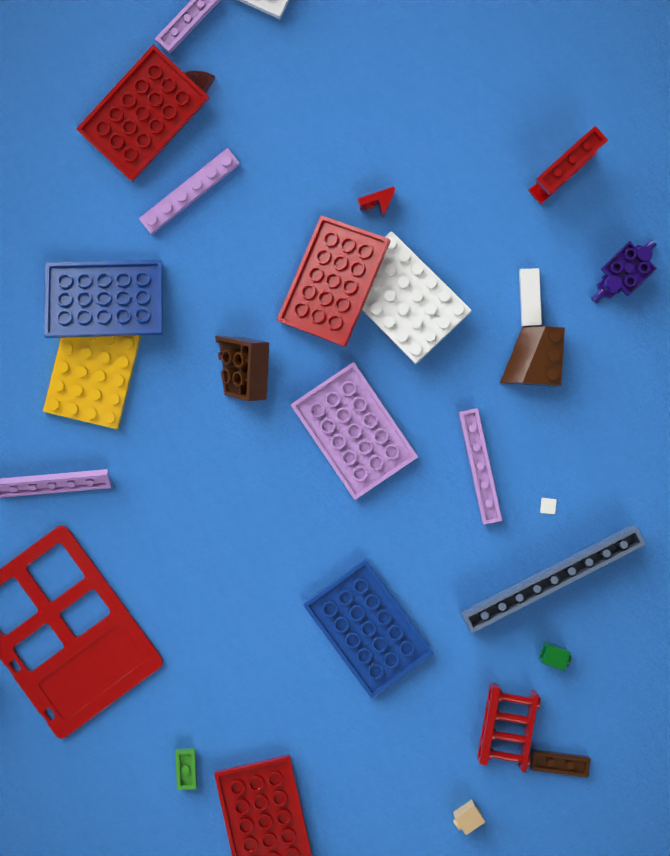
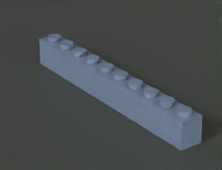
(552, 578)

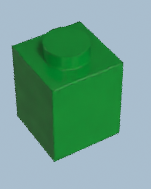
(555, 656)

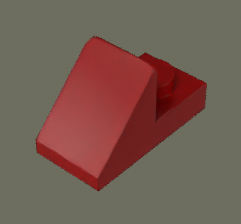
(382, 198)

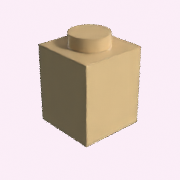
(468, 817)

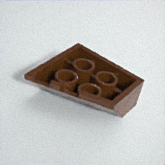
(536, 357)
(244, 367)

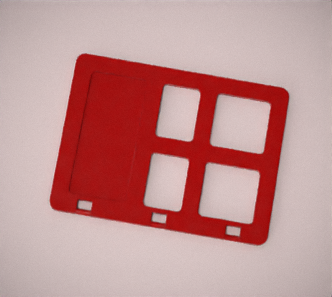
(90, 667)

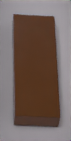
(560, 763)

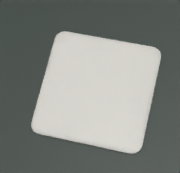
(548, 506)

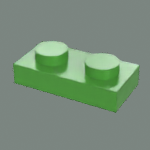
(186, 768)

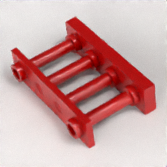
(567, 165)
(489, 733)

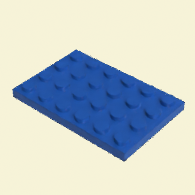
(103, 299)
(368, 628)

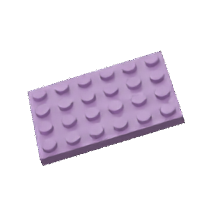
(354, 430)

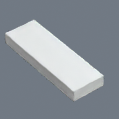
(530, 297)

